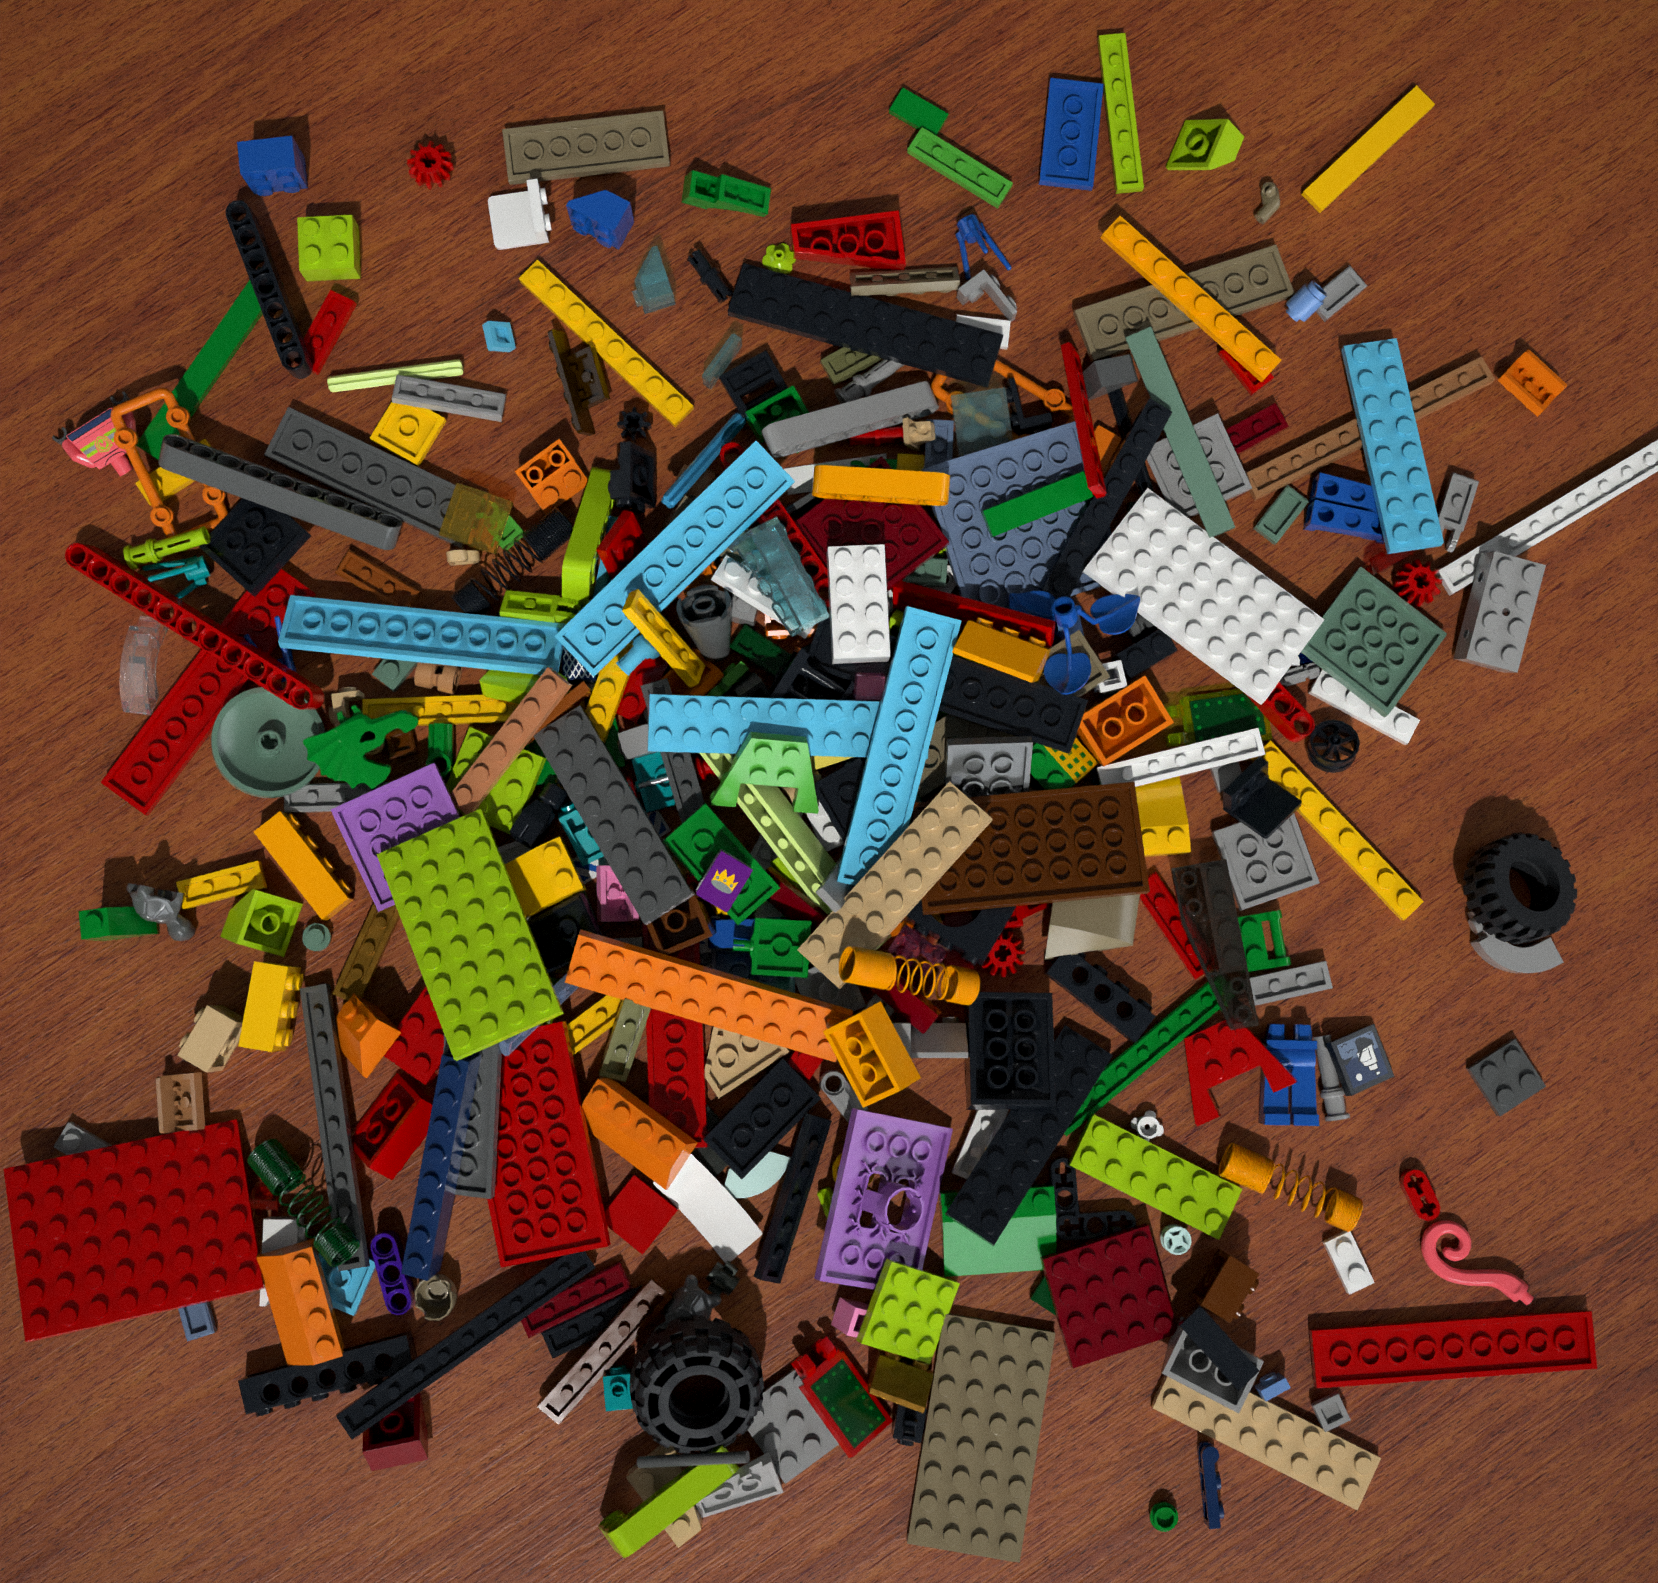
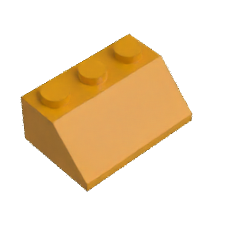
(1002, 649)
(872, 1054)

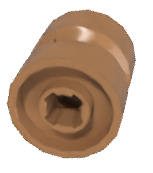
(428, 676)

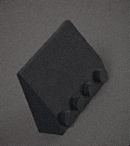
(1010, 1051)

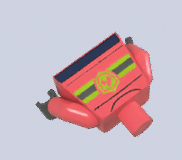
(94, 441)

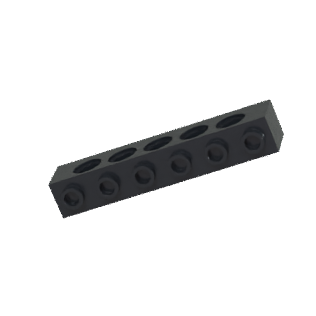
(259, 1400)

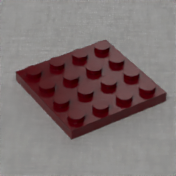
(903, 528)
(1109, 1295)

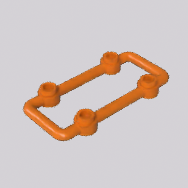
(1053, 400)
(127, 439)

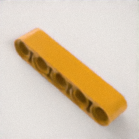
(881, 485)

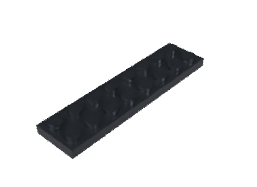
(1027, 1141)

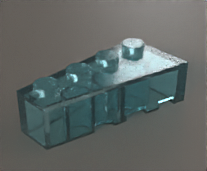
(781, 576)

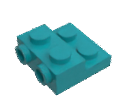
(578, 834)

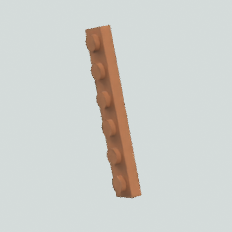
(510, 740)

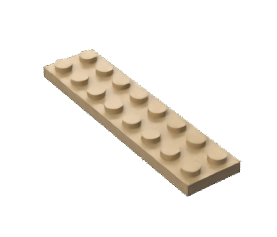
(897, 880)
(1276, 1440)

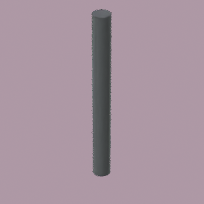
(693, 1459)

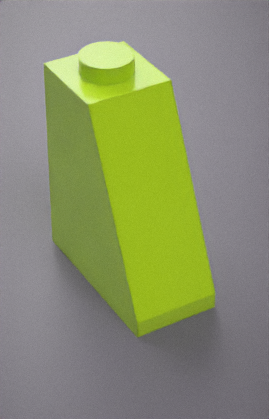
(508, 685)

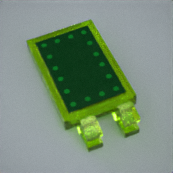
(1216, 716)

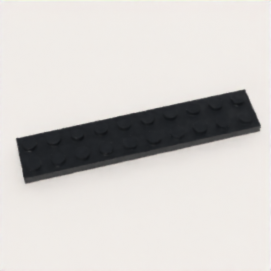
(865, 325)
(980, 695)

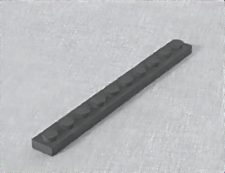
(333, 1116)

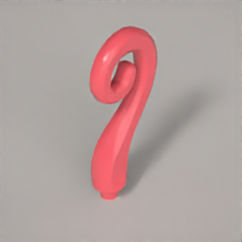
(1502, 1280)

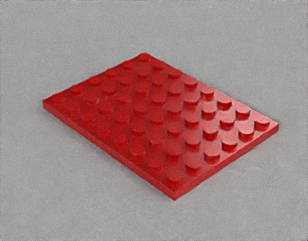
(132, 1230)

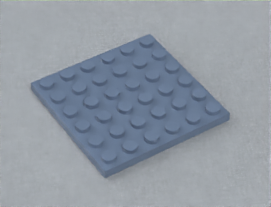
(1024, 556)

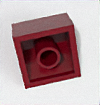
(397, 1437)

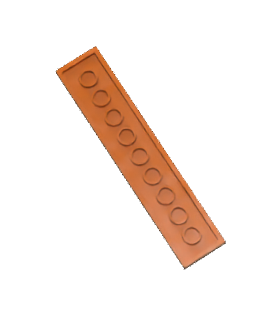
(704, 994)

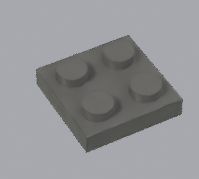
(1506, 1077)

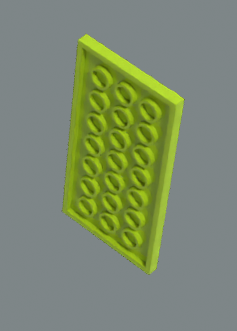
(469, 935)

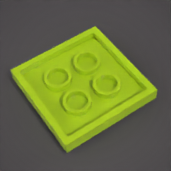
(513, 789)
(907, 1311)

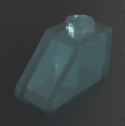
(652, 284)

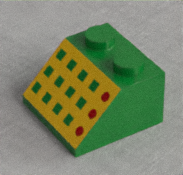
(1058, 769)

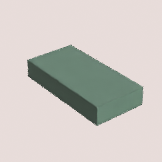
(1281, 514)

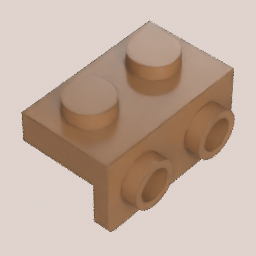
(180, 1102)

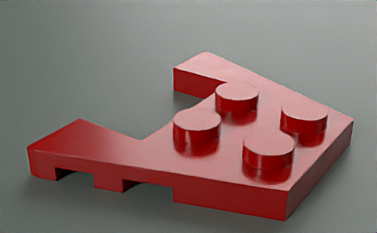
(1223, 1054)

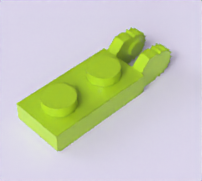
(538, 607)

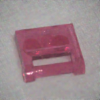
(910, 945)

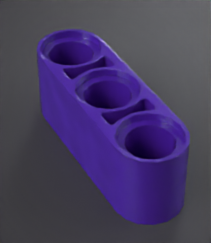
(388, 1285)

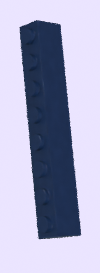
(440, 1165)

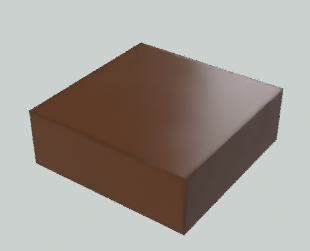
(400, 744)

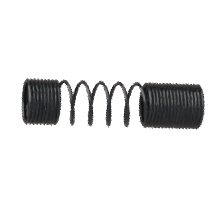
(543, 537)

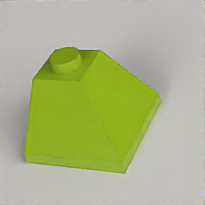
(1205, 145)
(262, 922)

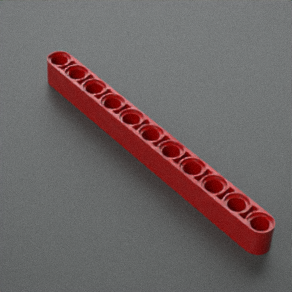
(182, 621)

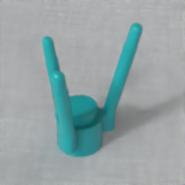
(193, 567)

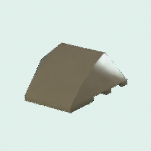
(1091, 925)

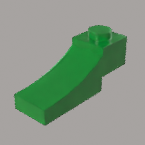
(725, 193)

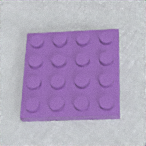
(390, 818)

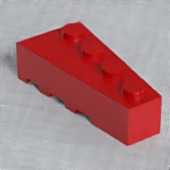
(854, 240)

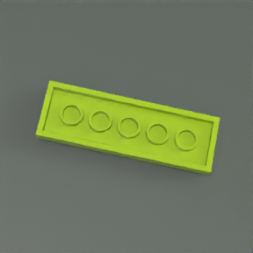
(1155, 1176)

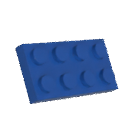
(1071, 134)

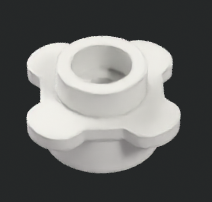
(1150, 1119)

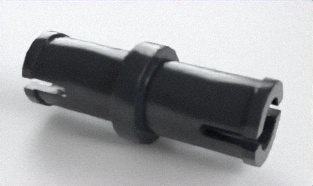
(709, 276)

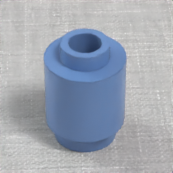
(1305, 301)

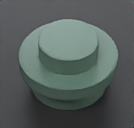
(316, 937)

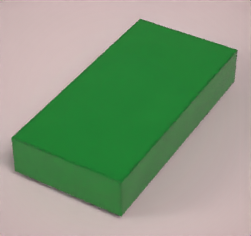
(918, 112)

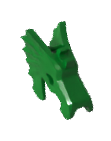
(342, 751)

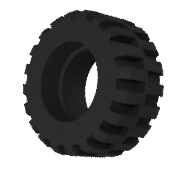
(1545, 874)

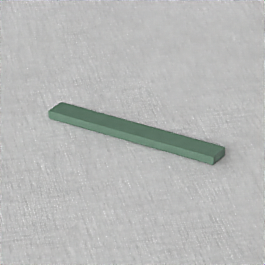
(1180, 433)

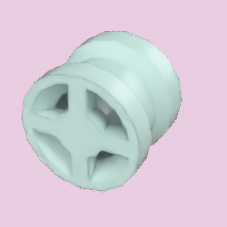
(1180, 1243)

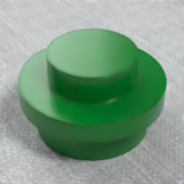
(1163, 1516)

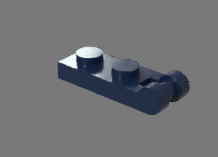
(1210, 1483)

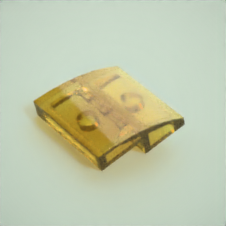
(475, 518)

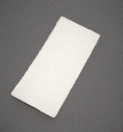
(712, 1210)

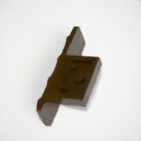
(581, 380)

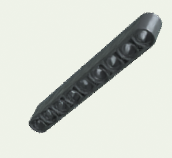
(279, 492)

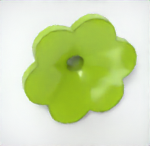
(779, 264)

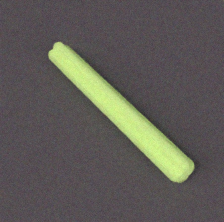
(388, 376)

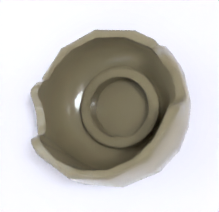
(436, 1297)

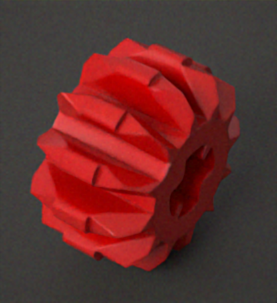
(427, 155)
(1426, 581)
(1007, 960)

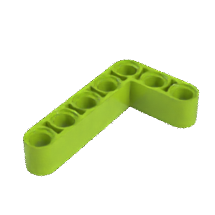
(587, 534)
(662, 1508)

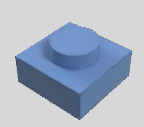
(1272, 1385)

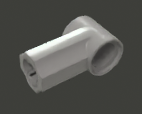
(842, 1097)

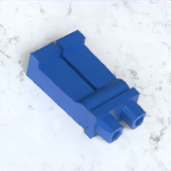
(1343, 508)
(1298, 1101)

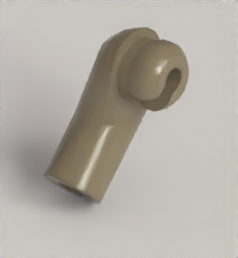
(1270, 202)

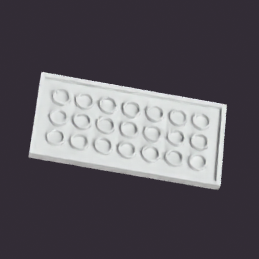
(1204, 596)

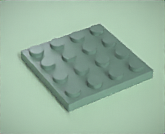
(1373, 642)

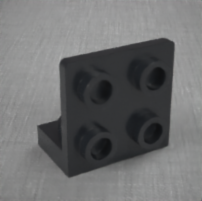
(1258, 800)

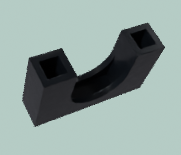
(971, 940)

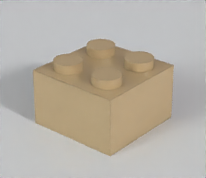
(212, 1038)

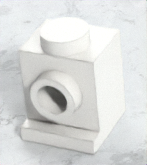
(1115, 682)

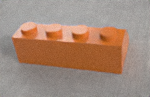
(636, 1131)
(301, 1304)

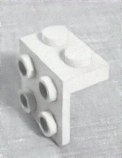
(520, 217)

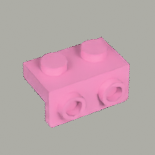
(612, 900)

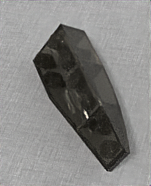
(1214, 933)

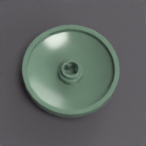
(262, 746)

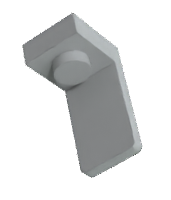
(974, 288)

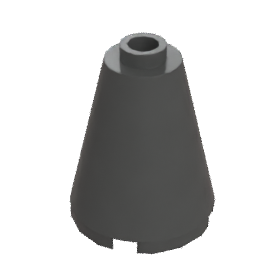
(707, 618)

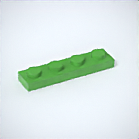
(959, 167)

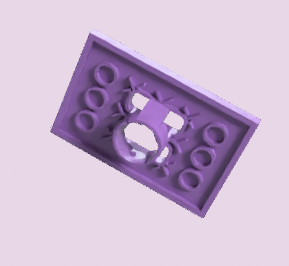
(895, 1151)

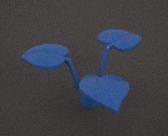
(1112, 612)

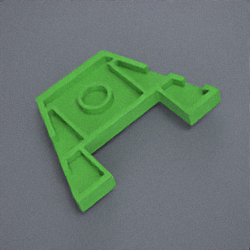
(770, 762)

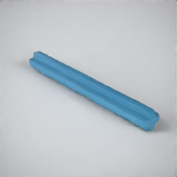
(703, 461)

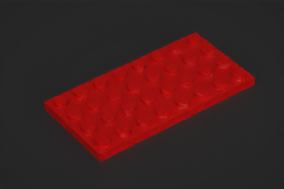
(545, 1163)

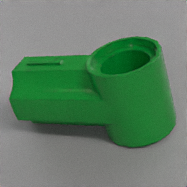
(441, 746)

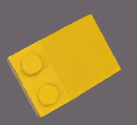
(1163, 818)
(544, 876)

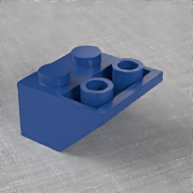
(602, 217)

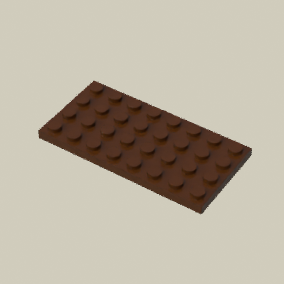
(1047, 850)

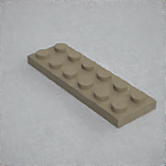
(586, 147)

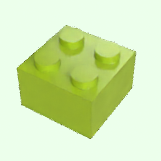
(329, 248)

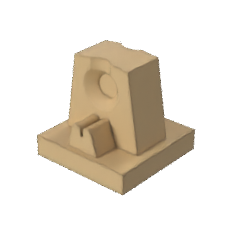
(917, 433)

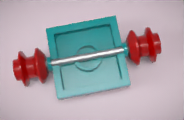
(654, 782)

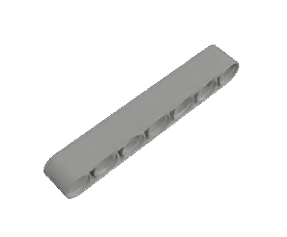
(849, 419)

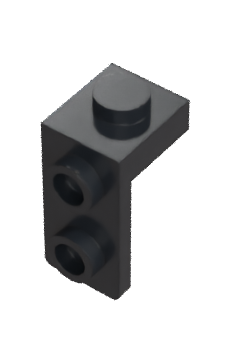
(1024, 425)

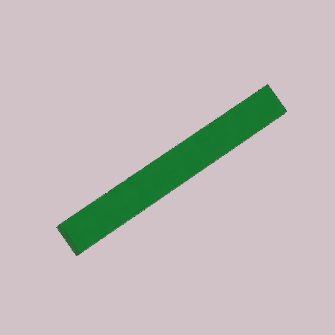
(207, 366)
(1147, 1051)

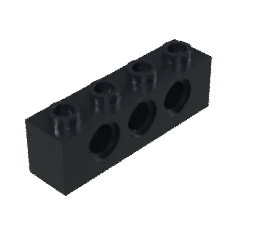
(1130, 1026)

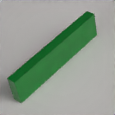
(1037, 504)

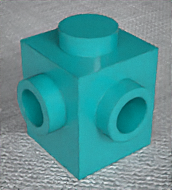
(617, 1388)

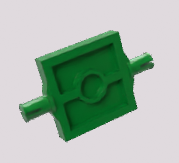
(776, 946)

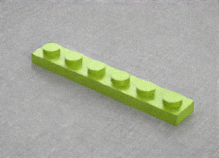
(1120, 113)

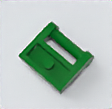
(1254, 941)

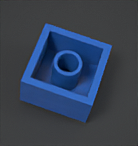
(272, 165)

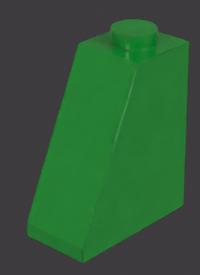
(114, 924)

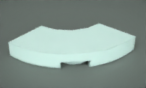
(760, 1178)

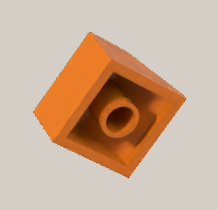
(364, 1033)

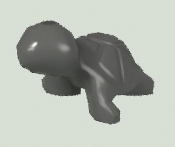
(162, 909)
(689, 1301)

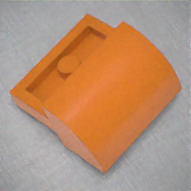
(552, 476)

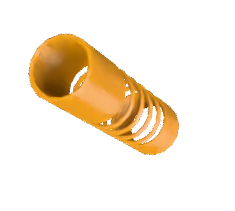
(879, 969)
(1256, 1171)

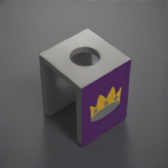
(723, 880)

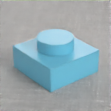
(499, 336)

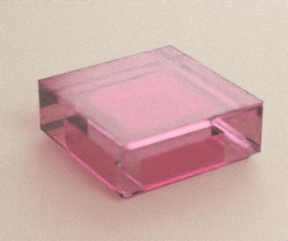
(869, 686)

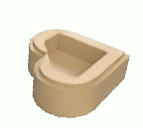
(462, 557)

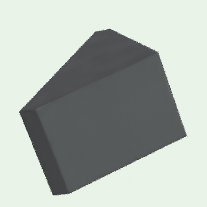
(1109, 375)

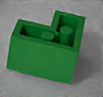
(777, 408)

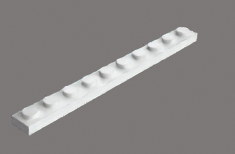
(1555, 515)

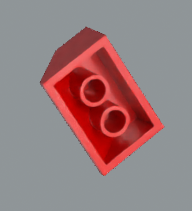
(393, 1127)

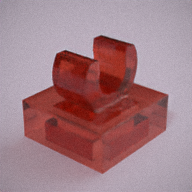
(262, 1198)

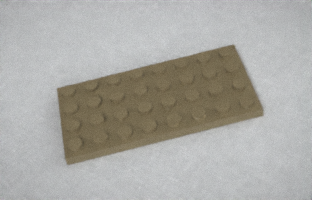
(981, 1437)

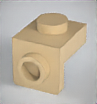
(341, 702)

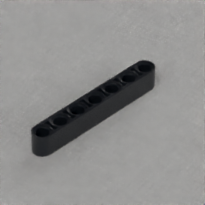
(262, 279)

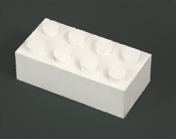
(858, 604)

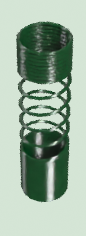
(282, 1176)

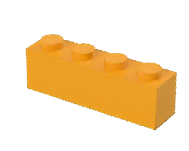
(304, 865)

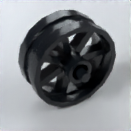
(1333, 746)

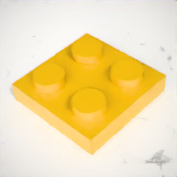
(408, 431)

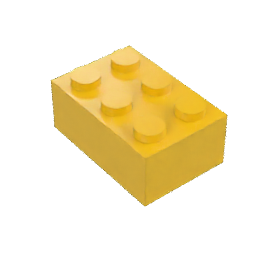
(270, 1007)

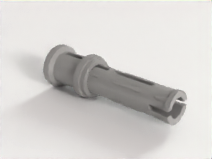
(863, 384)
(1331, 1092)

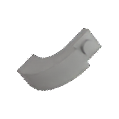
(1532, 958)

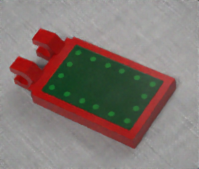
(841, 1397)

